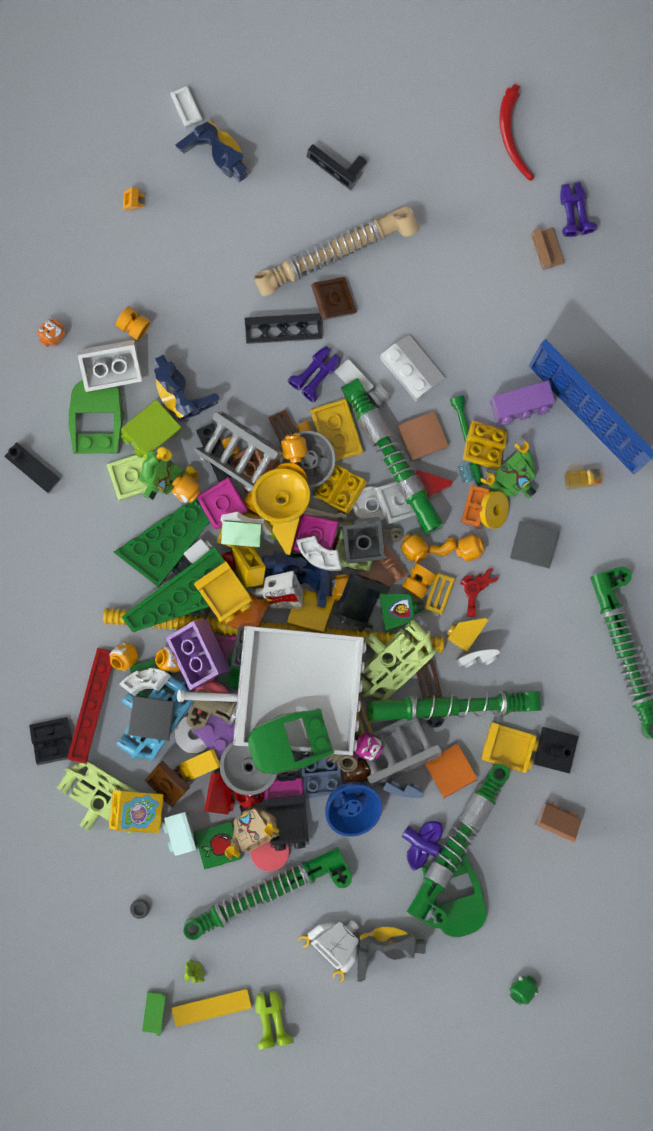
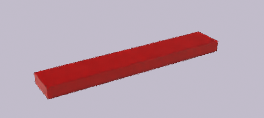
(91, 707)

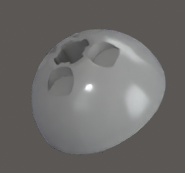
(323, 454)

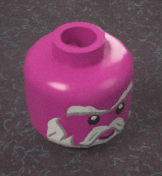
(368, 746)

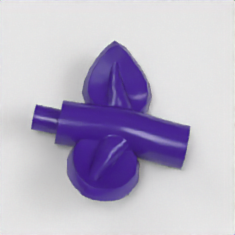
(423, 843)

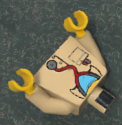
(252, 831)

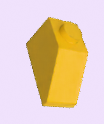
(286, 534)
(248, 566)
(465, 633)
(199, 765)

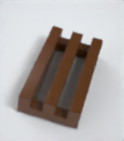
(278, 416)
(439, 693)

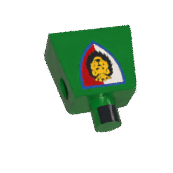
(398, 610)

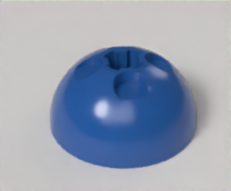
(353, 809)

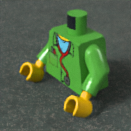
(160, 472)
(514, 474)

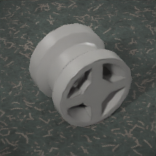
(378, 395)

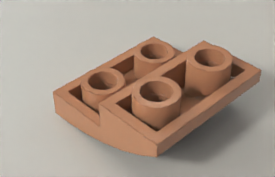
(422, 436)

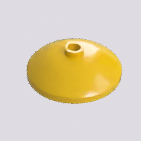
(280, 485)

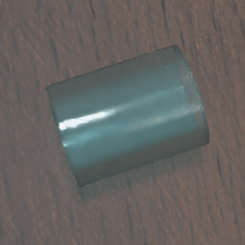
(466, 473)

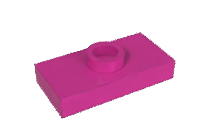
(284, 789)

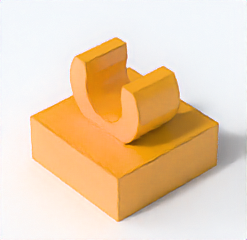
(130, 199)

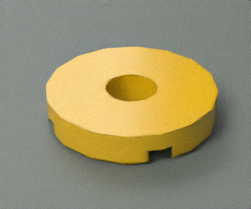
(493, 500)

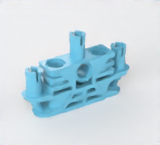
(155, 744)

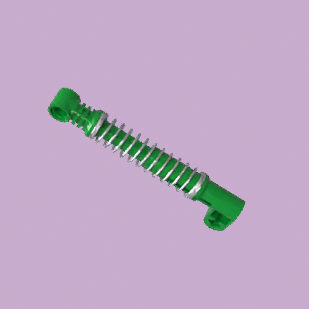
(623, 643)
(270, 890)

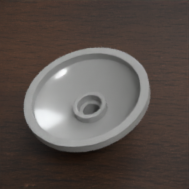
(237, 777)

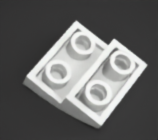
(486, 656)

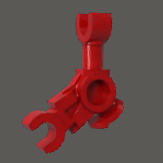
(474, 587)

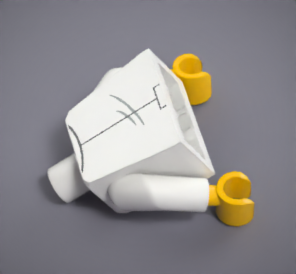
(335, 944)

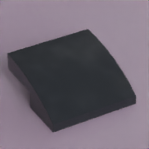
(51, 740)

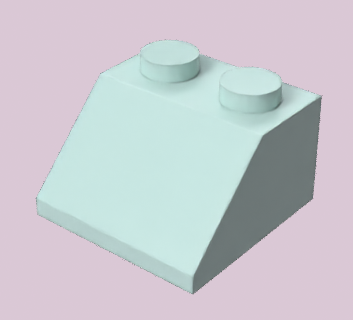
(180, 833)

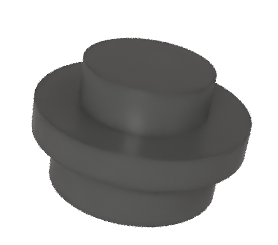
(139, 908)

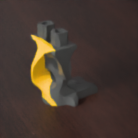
(390, 941)

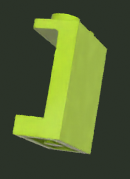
(150, 429)

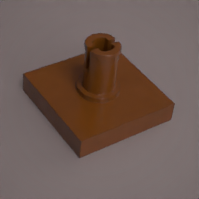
(167, 782)

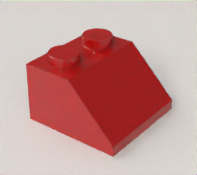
(219, 796)

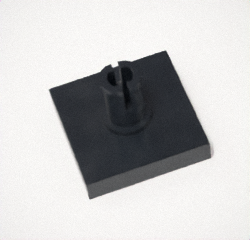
(555, 750)

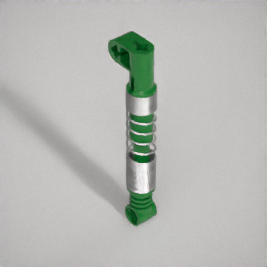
(379, 435)
(473, 819)

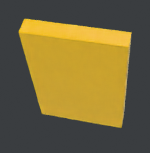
(338, 427)

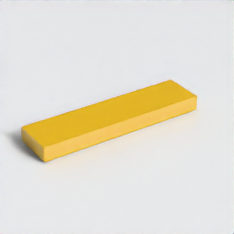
(211, 1007)

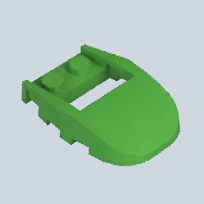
(96, 401)

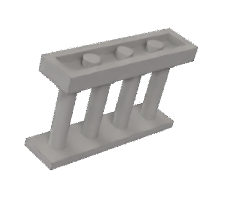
(239, 432)
(412, 759)

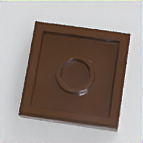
(333, 298)

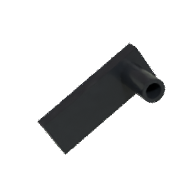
(345, 177)
(204, 435)
(32, 467)

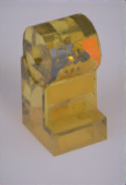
(582, 478)

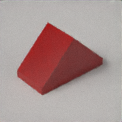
(433, 483)

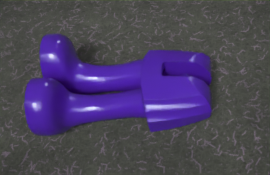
(578, 199)
(310, 390)

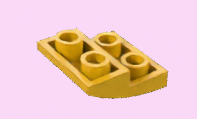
(485, 445)
(341, 489)
(310, 614)

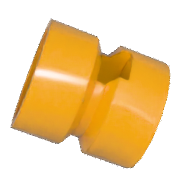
(134, 324)
(415, 587)

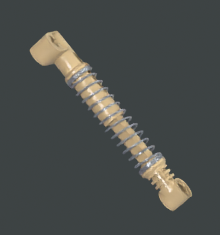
(400, 220)

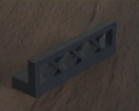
(283, 321)

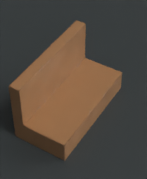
(547, 248)

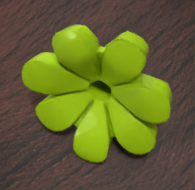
(194, 972)

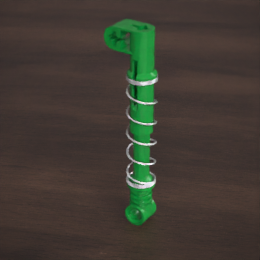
(452, 706)

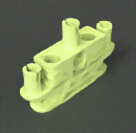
(392, 674)
(86, 795)

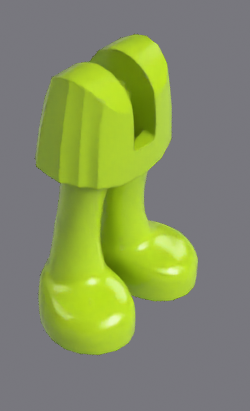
(281, 1035)

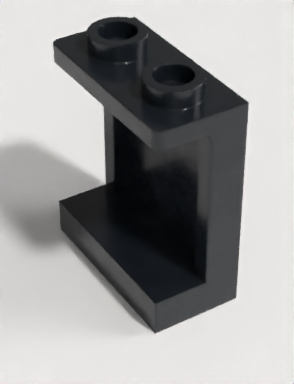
(359, 600)
(290, 821)

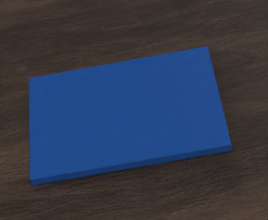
(591, 408)

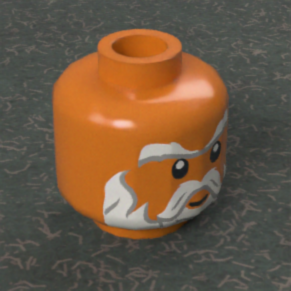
(51, 332)

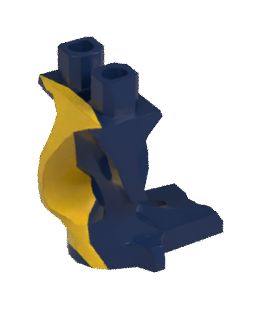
(225, 149)
(171, 389)

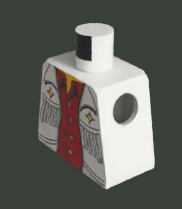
(282, 591)

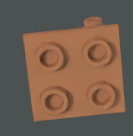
(386, 570)

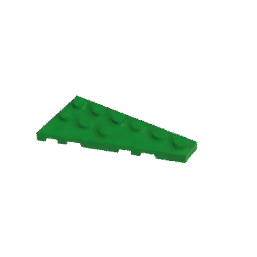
(163, 544)
(175, 597)

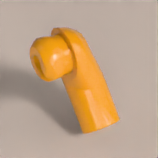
(445, 549)

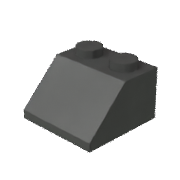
(363, 540)

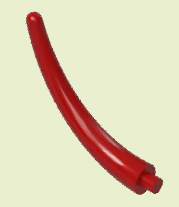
(505, 121)

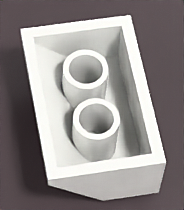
(109, 365)
(412, 367)

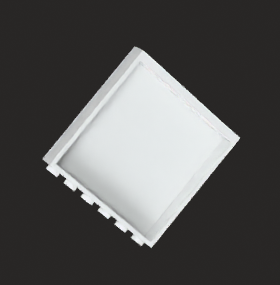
(300, 673)

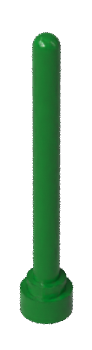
(459, 404)

